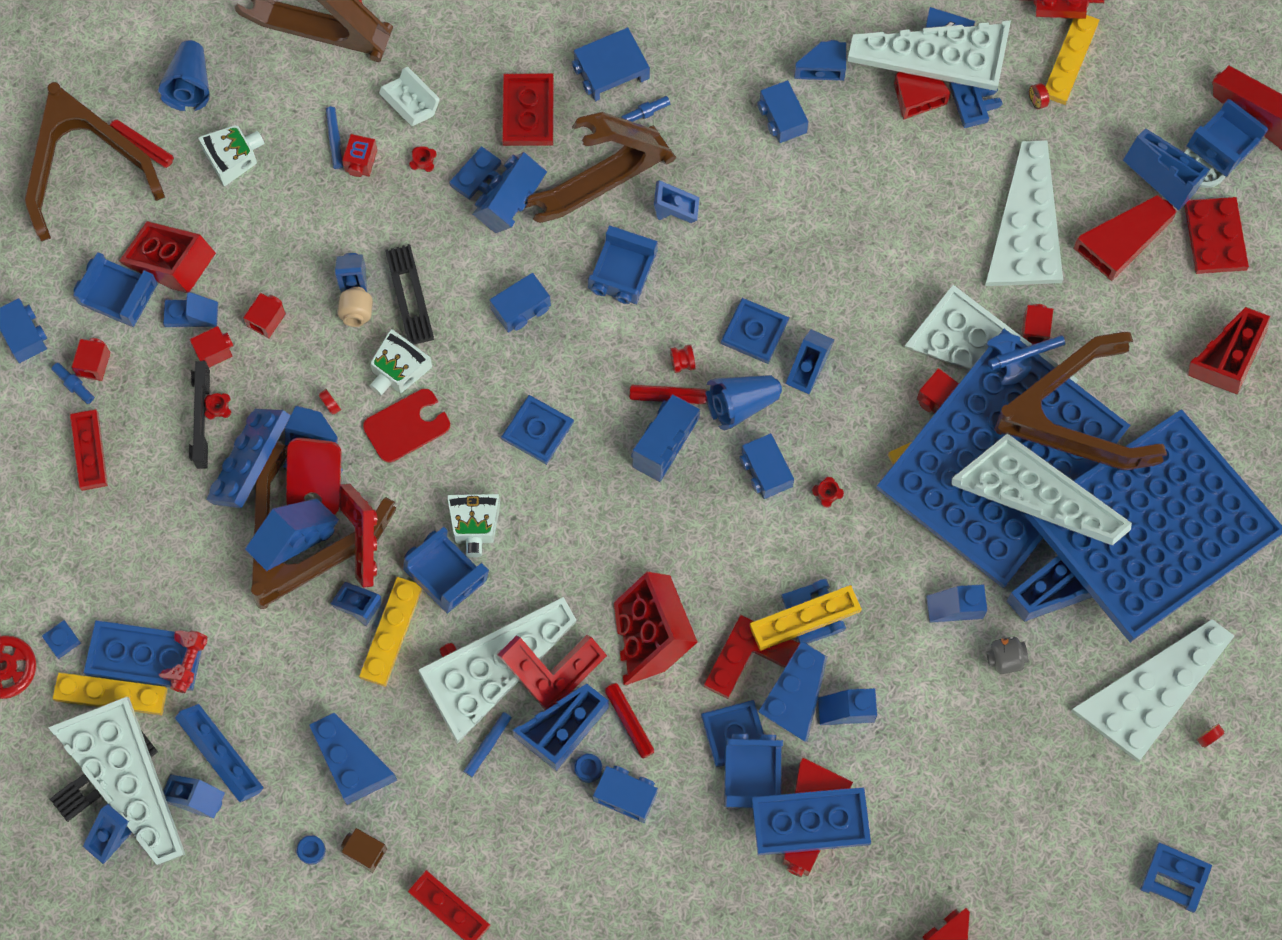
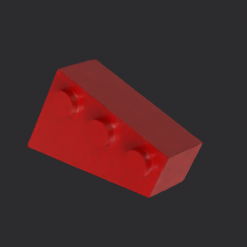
(1232, 353)

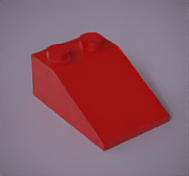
(169, 254)

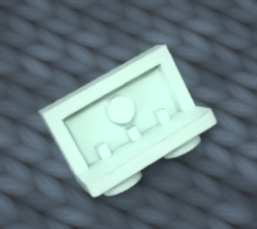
(410, 97)

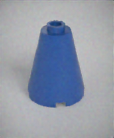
(186, 78)
(740, 397)

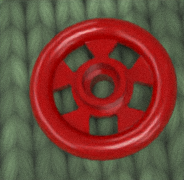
(23, 678)

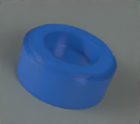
(588, 768)
(311, 850)

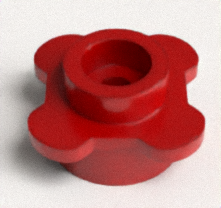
(423, 152)
(214, 399)
(828, 484)

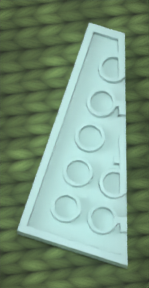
(944, 53)
(1028, 234)
(960, 331)
(1028, 483)
(476, 679)
(1147, 698)
(118, 764)

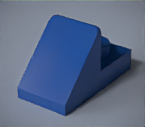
(675, 202)
(193, 312)
(357, 602)
(107, 834)

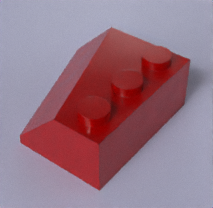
(652, 627)

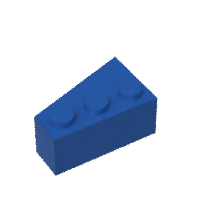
(1165, 168)
(509, 192)
(665, 437)
(291, 531)
(1047, 591)
(796, 692)
(562, 727)
(350, 760)

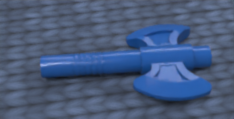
(1011, 357)

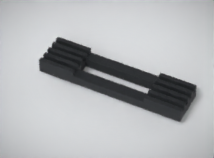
(401, 262)
(201, 380)
(70, 799)

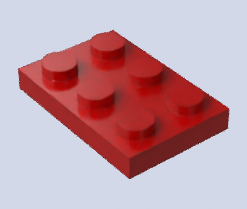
(528, 109)
(1216, 235)

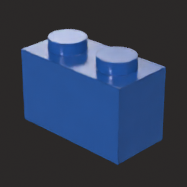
(783, 112)
(520, 303)
(20, 332)
(766, 466)
(625, 793)

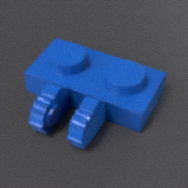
(971, 105)
(476, 173)

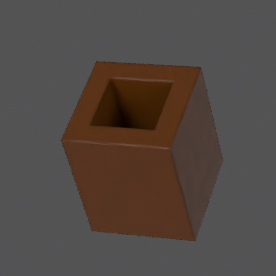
(363, 849)

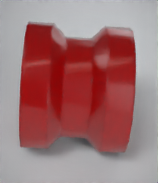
(682, 358)

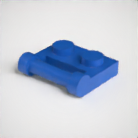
(803, 595)
(1180, 869)

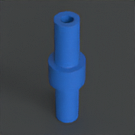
(647, 109)
(72, 383)

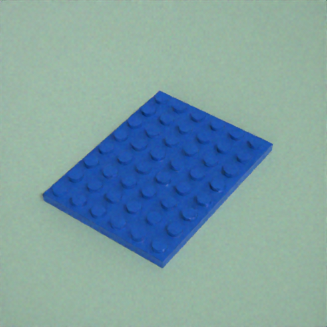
(962, 429)
(1186, 532)

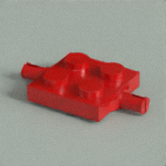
(1063, 8)

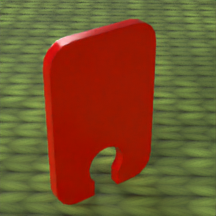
(401, 429)
(314, 468)

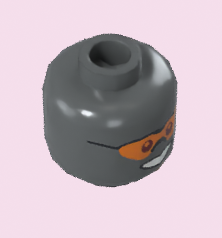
(1007, 655)

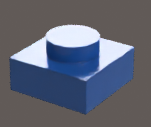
(61, 639)

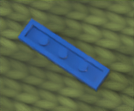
(219, 753)

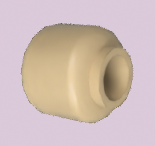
(355, 307)

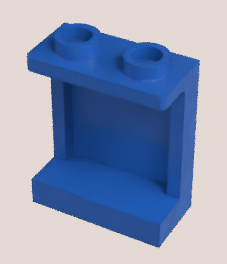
(610, 63)
(1227, 138)
(623, 265)
(114, 290)
(444, 570)
(751, 769)

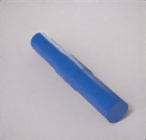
(334, 137)
(487, 744)

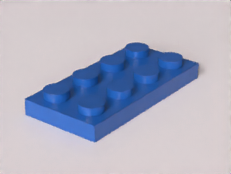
(248, 457)
(134, 654)
(811, 821)

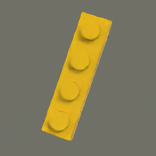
(1071, 58)
(805, 617)
(391, 632)
(101, 691)

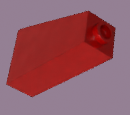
(1253, 97)
(1124, 237)
(812, 778)

